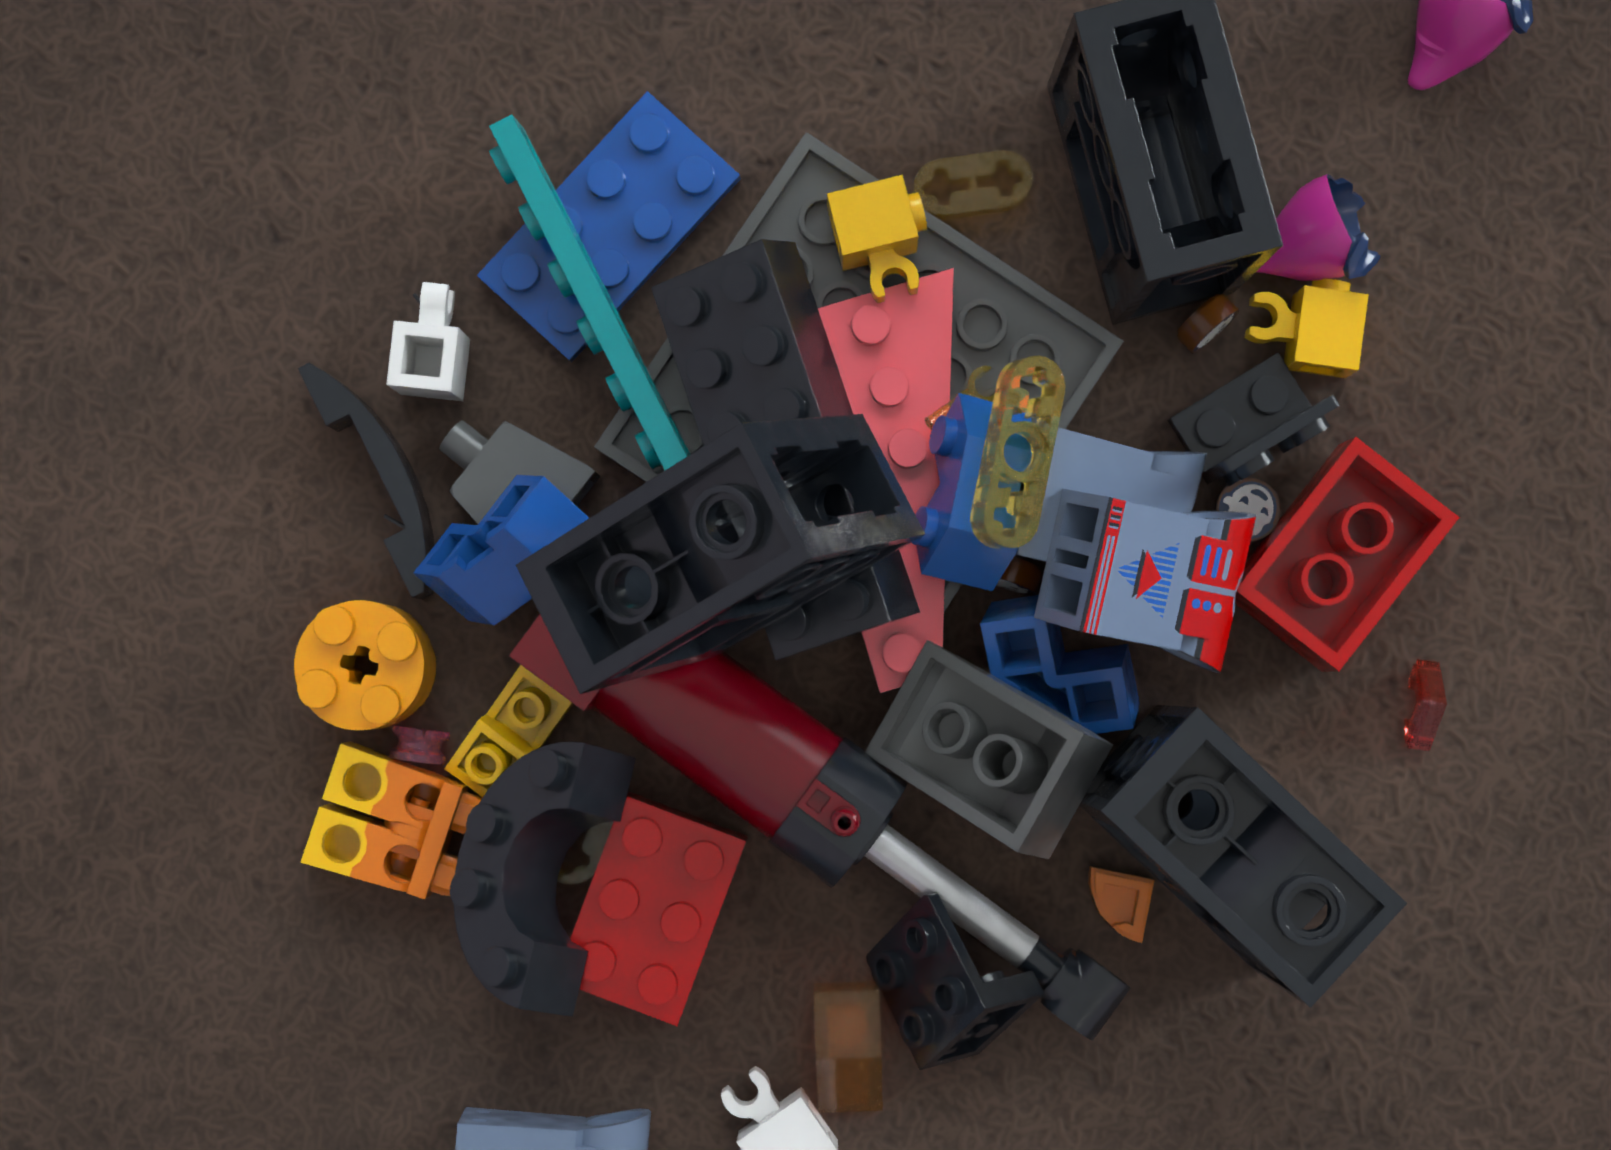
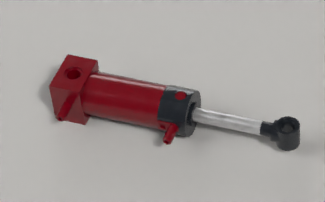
(813, 800)

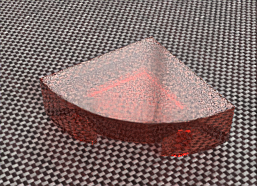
(1429, 706)

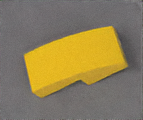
(511, 728)

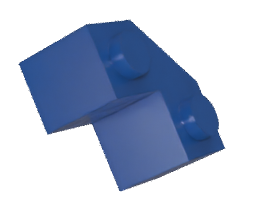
(949, 544)
(477, 563)
(1085, 685)

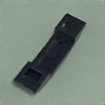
(344, 408)

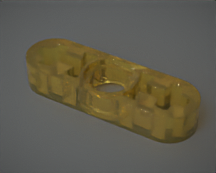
(1009, 401)

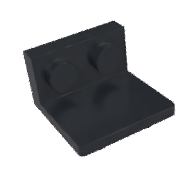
(1248, 418)
(937, 991)

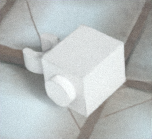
(430, 355)
(776, 1124)

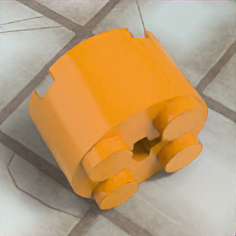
(336, 689)

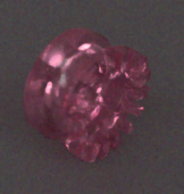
(419, 746)

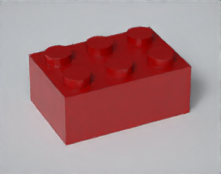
(1341, 555)
(654, 906)

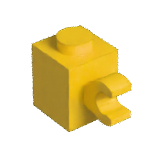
(876, 228)
(1319, 331)

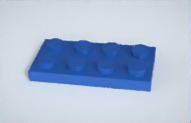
(631, 210)

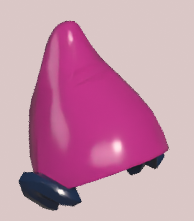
(1461, 34)
(1322, 234)

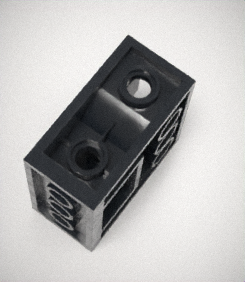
(1161, 154)
(717, 548)
(1241, 853)

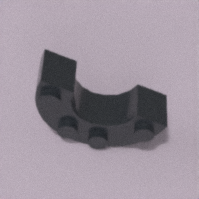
(512, 867)

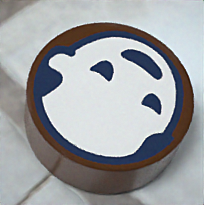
(1207, 322)
(1255, 498)
(1021, 577)

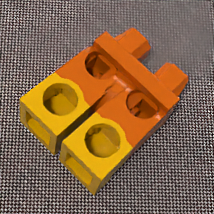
(418, 824)

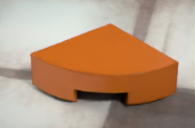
(1122, 900)

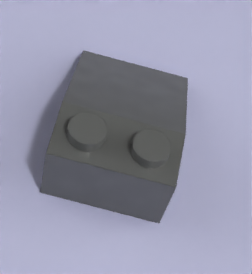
(988, 751)

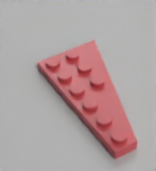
(896, 375)

